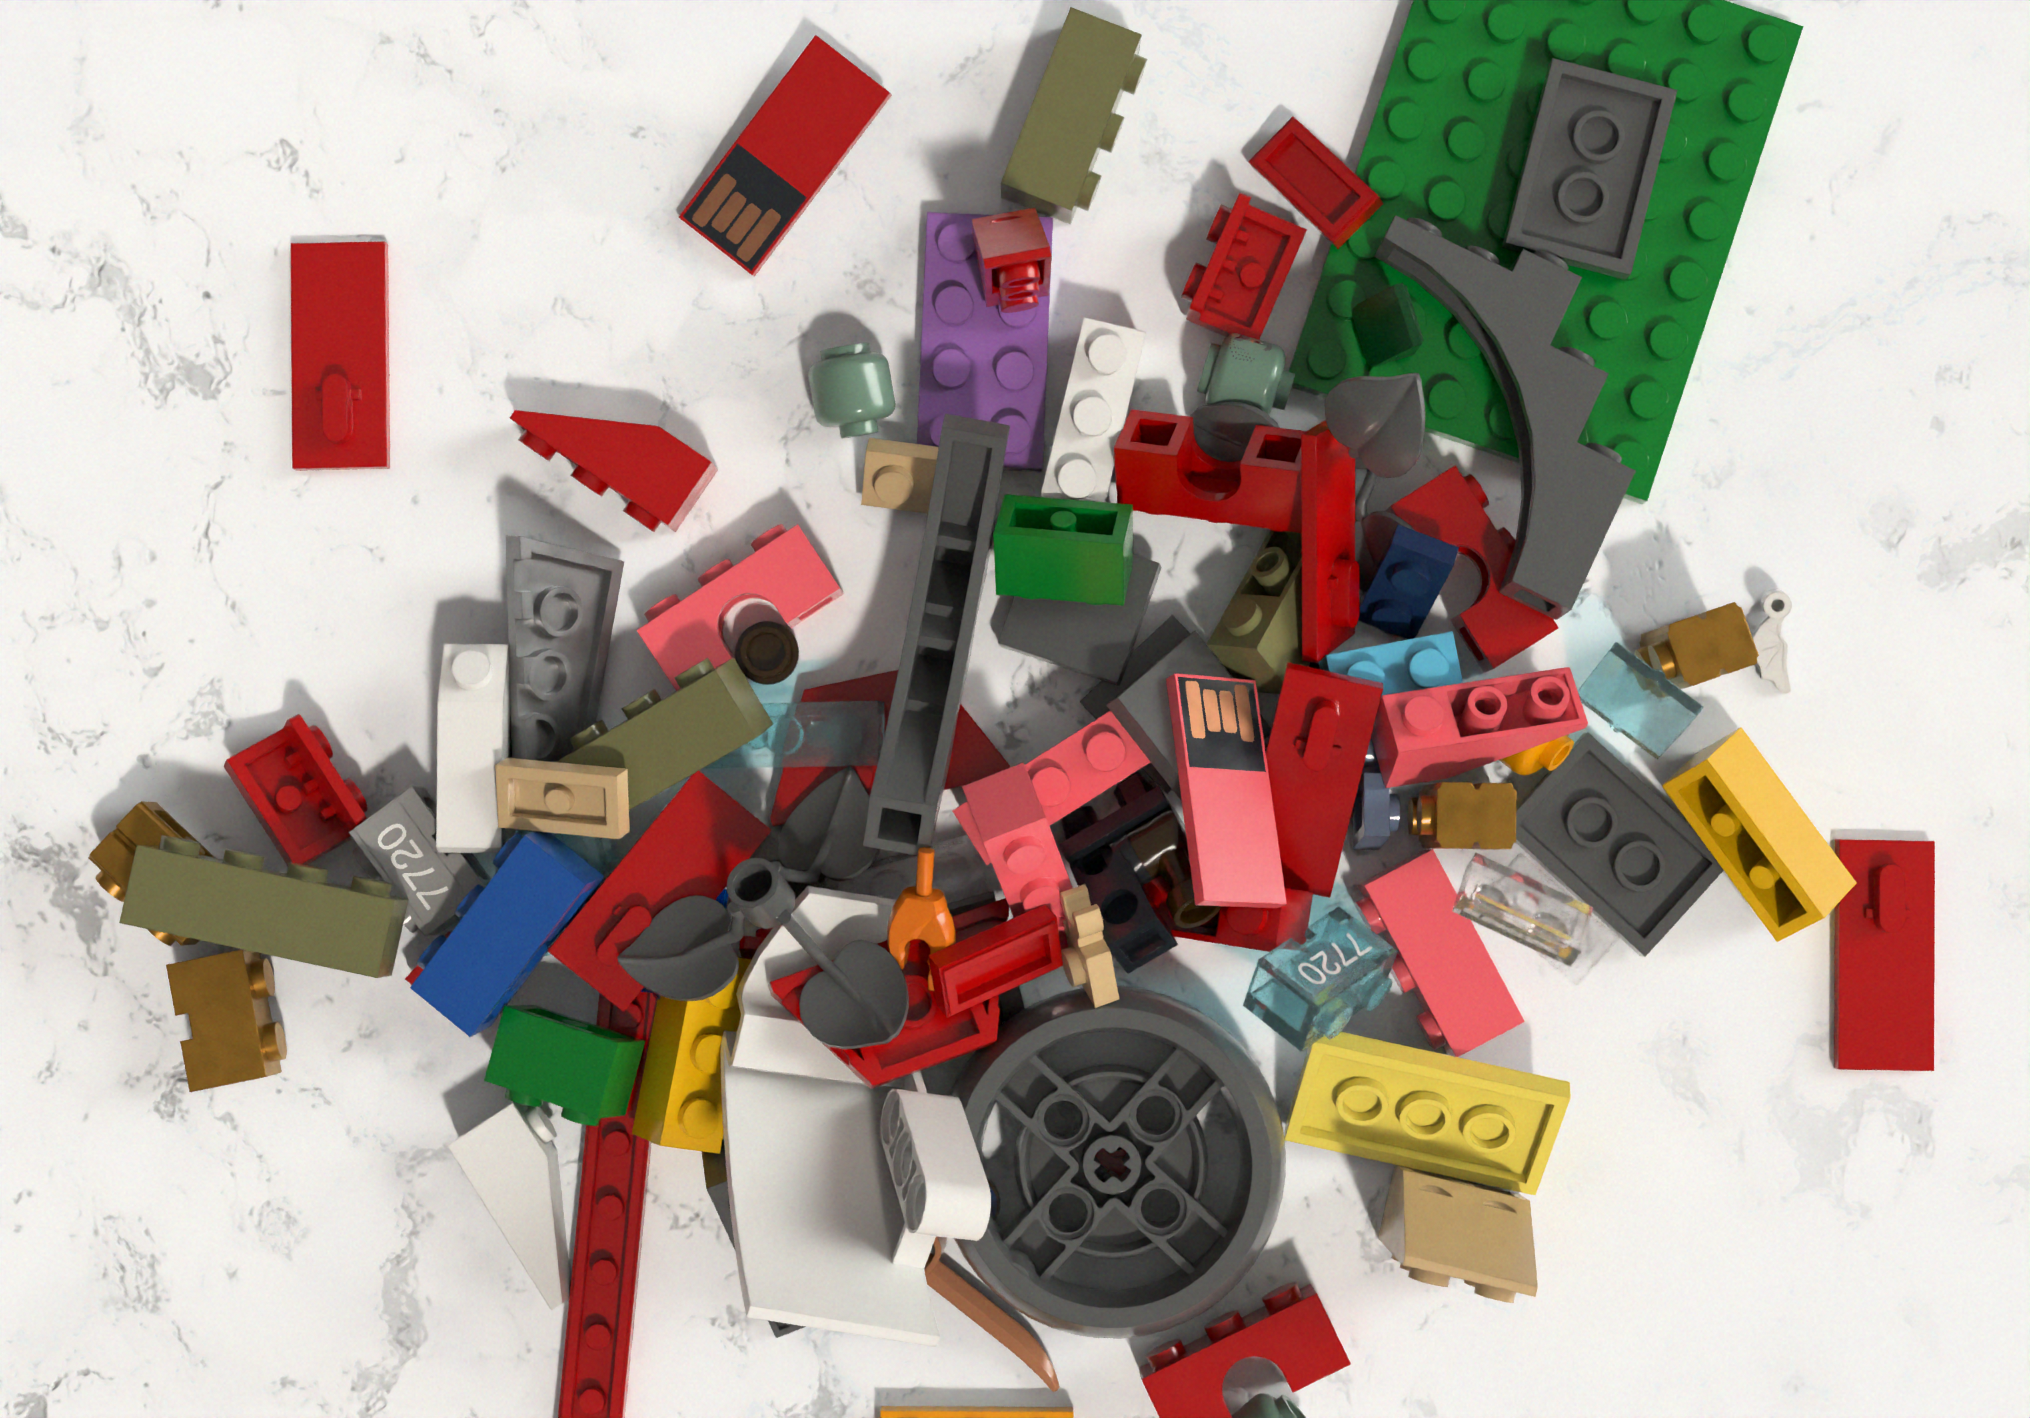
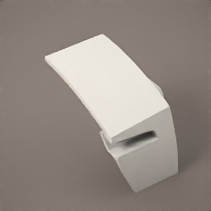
(831, 1178)

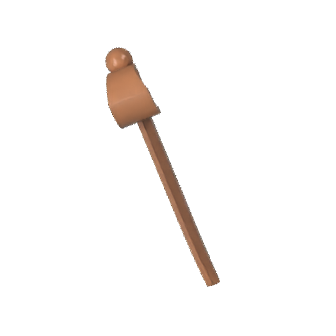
(988, 1315)

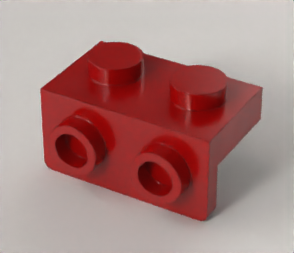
(1244, 271)
(298, 792)

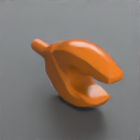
(921, 915)

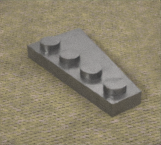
(558, 642)

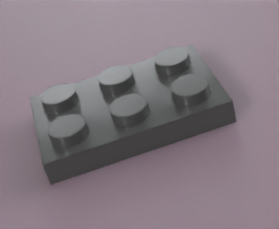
(1589, 168)
(1615, 845)

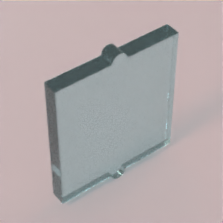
(1638, 701)

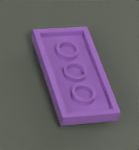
(975, 355)

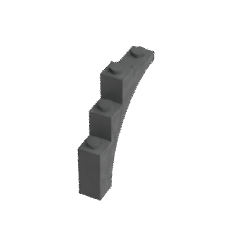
(1512, 318)
(938, 636)

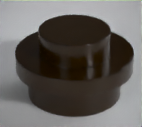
(767, 652)

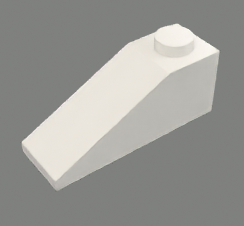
(470, 742)
(520, 1185)

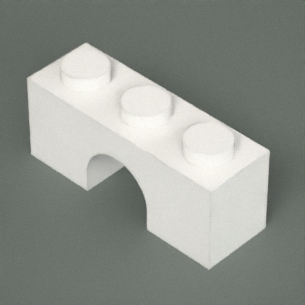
(1093, 411)

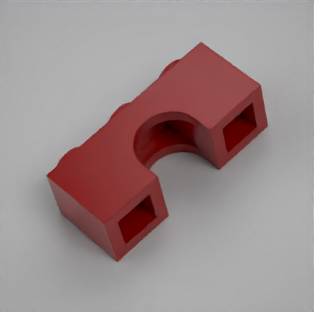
(1169, 474)
(1454, 512)
(1287, 1331)

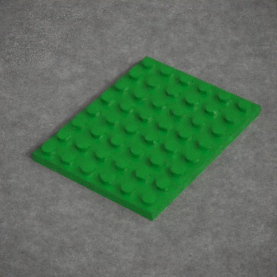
(1453, 152)

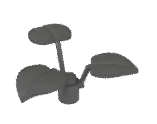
(1370, 415)
(688, 944)

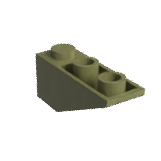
(1265, 616)

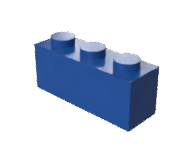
(504, 930)

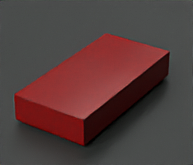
(1315, 182)
(996, 960)

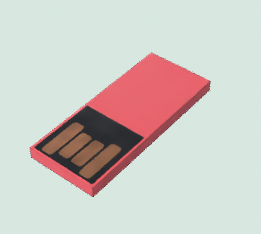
(1225, 792)

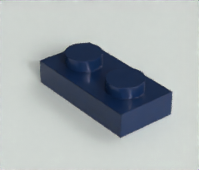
(1406, 582)

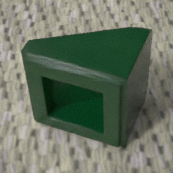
(1388, 326)

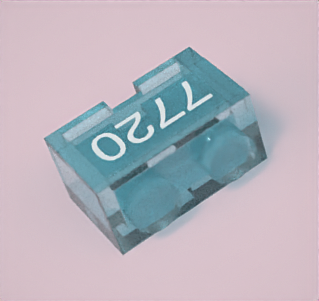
(1322, 983)

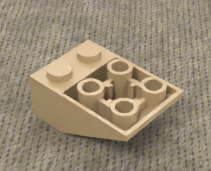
(1460, 1231)

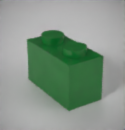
(1063, 549)
(564, 1063)

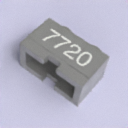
(402, 850)

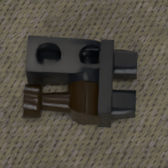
(1124, 854)

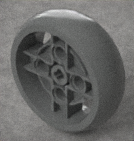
(1173, 1158)

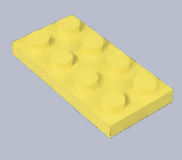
(1427, 1111)

